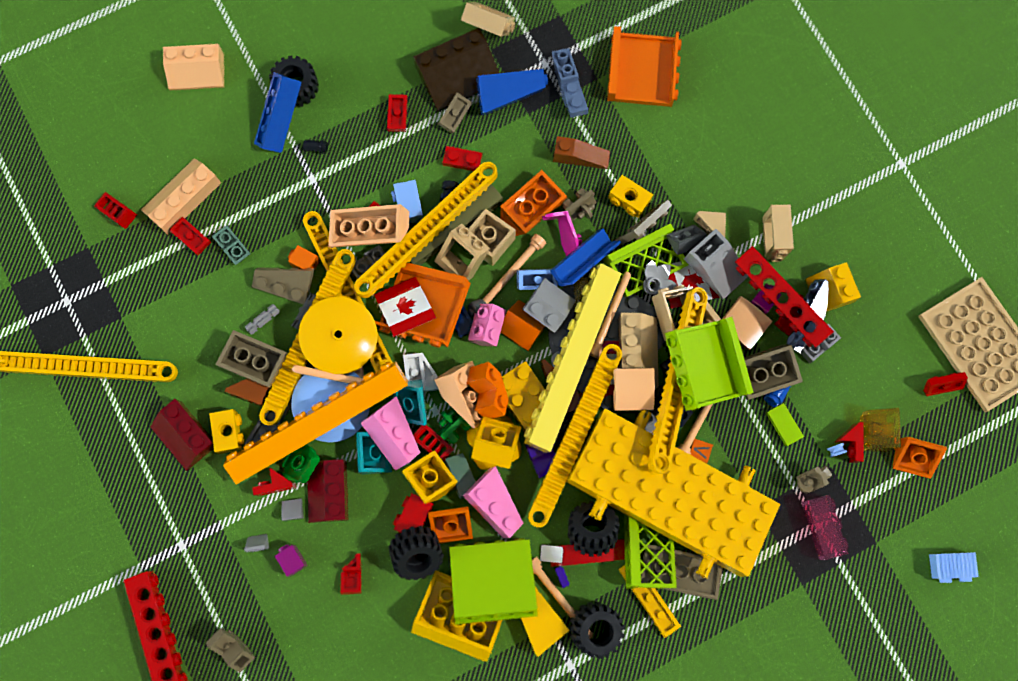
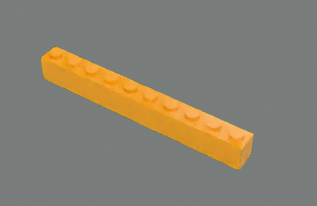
(315, 422)

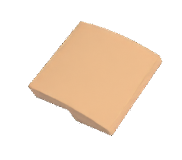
(748, 321)
(634, 389)

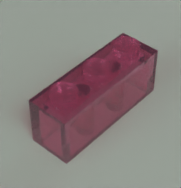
(825, 527)

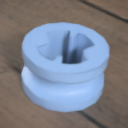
(836, 450)

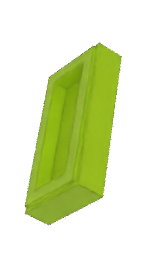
(784, 424)

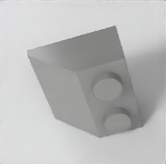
(549, 305)

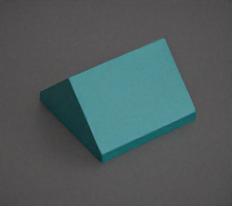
(413, 402)
(370, 456)

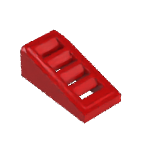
(124, 217)
(419, 433)

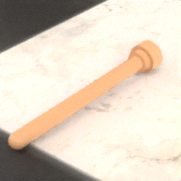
(536, 243)
(597, 346)
(322, 374)
(694, 430)
(553, 590)

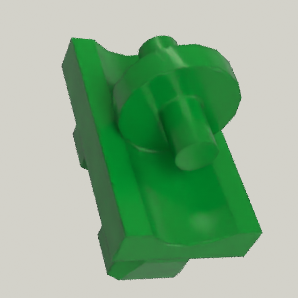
(447, 431)

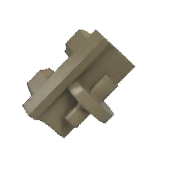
(582, 206)
(813, 479)

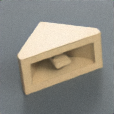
(710, 221)

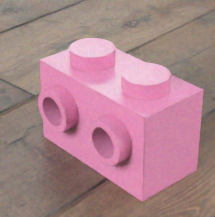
(487, 325)

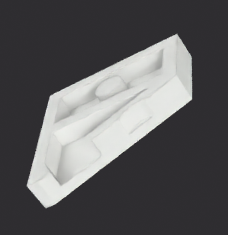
(418, 368)

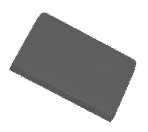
(686, 239)

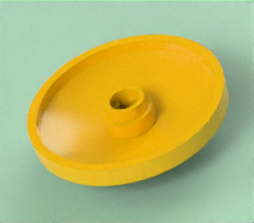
(343, 353)

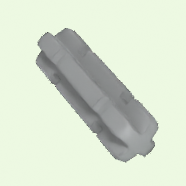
(262, 319)

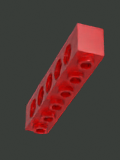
(753, 258)
(151, 646)

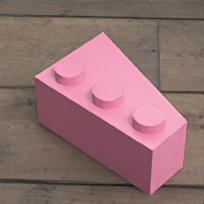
(392, 433)
(494, 503)

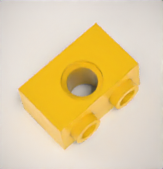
(627, 187)
(219, 422)

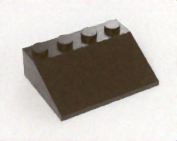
(455, 67)

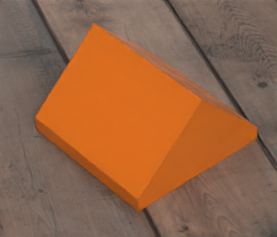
(521, 326)
(918, 457)
(451, 524)

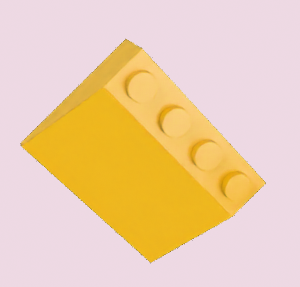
(437, 622)

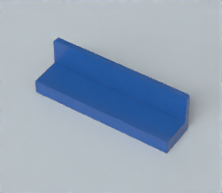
(277, 113)
(583, 258)

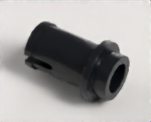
(315, 146)

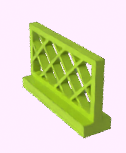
(635, 249)
(632, 557)

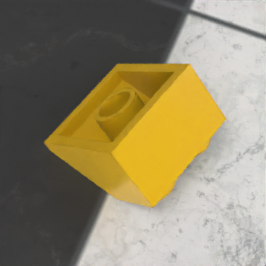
(840, 285)
(496, 442)
(430, 477)

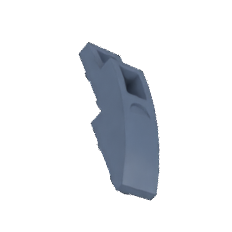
(569, 83)
(817, 299)

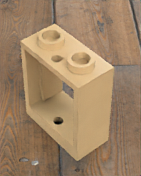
(488, 19)
(777, 232)
(452, 263)
(662, 308)

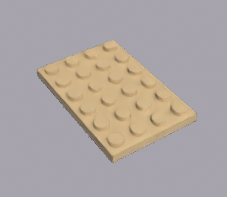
(977, 340)

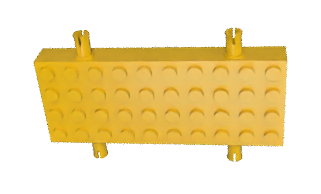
(687, 503)

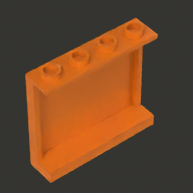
(643, 68)
(446, 297)

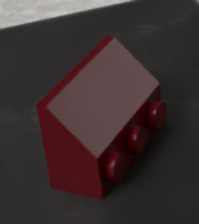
(182, 434)
(328, 492)

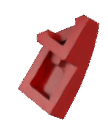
(352, 577)

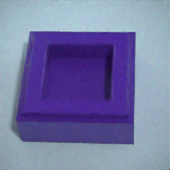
(561, 575)

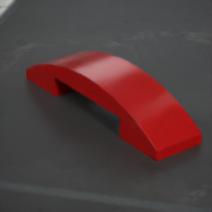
(573, 557)

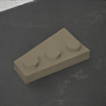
(647, 222)
(286, 283)

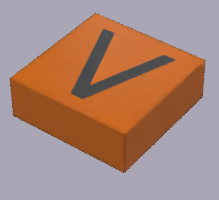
(701, 450)

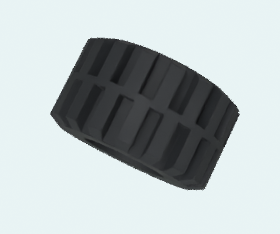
(298, 68)
(589, 541)
(415, 553)
(607, 641)

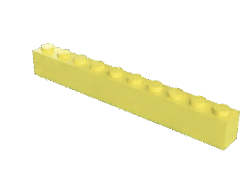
(572, 358)

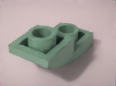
(231, 245)
(461, 471)

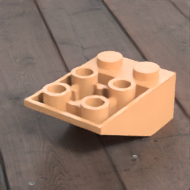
(459, 394)

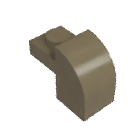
(231, 648)

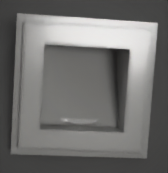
(292, 510)
(257, 543)

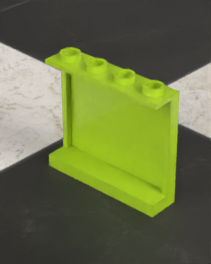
(708, 363)
(493, 581)

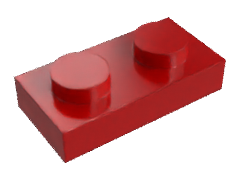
(397, 113)
(462, 158)
(190, 236)
(945, 384)

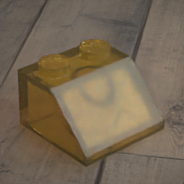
(881, 429)

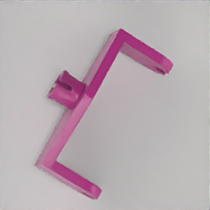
(568, 235)

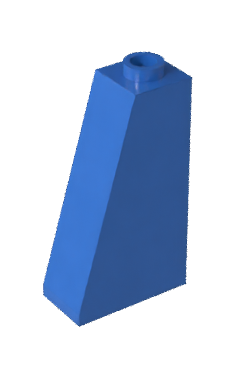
(504, 89)

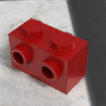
(414, 513)

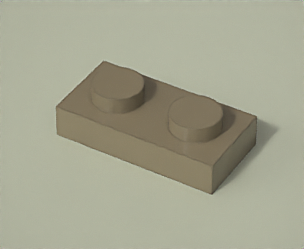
(455, 113)

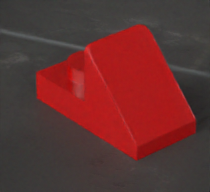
(855, 438)
(278, 484)

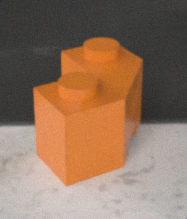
(489, 385)

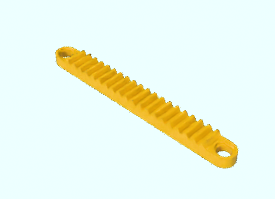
(426, 230)
(320, 240)
(85, 366)
(286, 380)
(671, 403)
(574, 436)

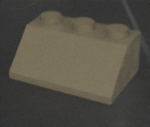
(251, 359)
(772, 370)

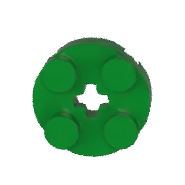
(302, 472)

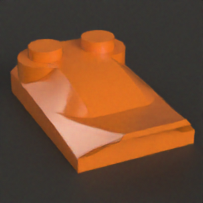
(532, 202)

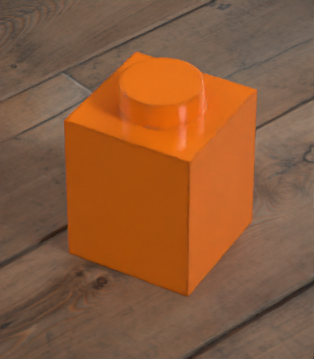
(302, 258)

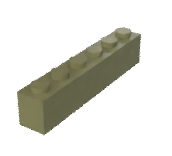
(488, 200)

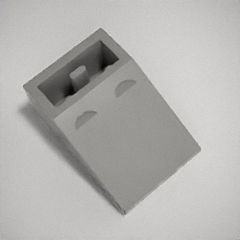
(715, 263)

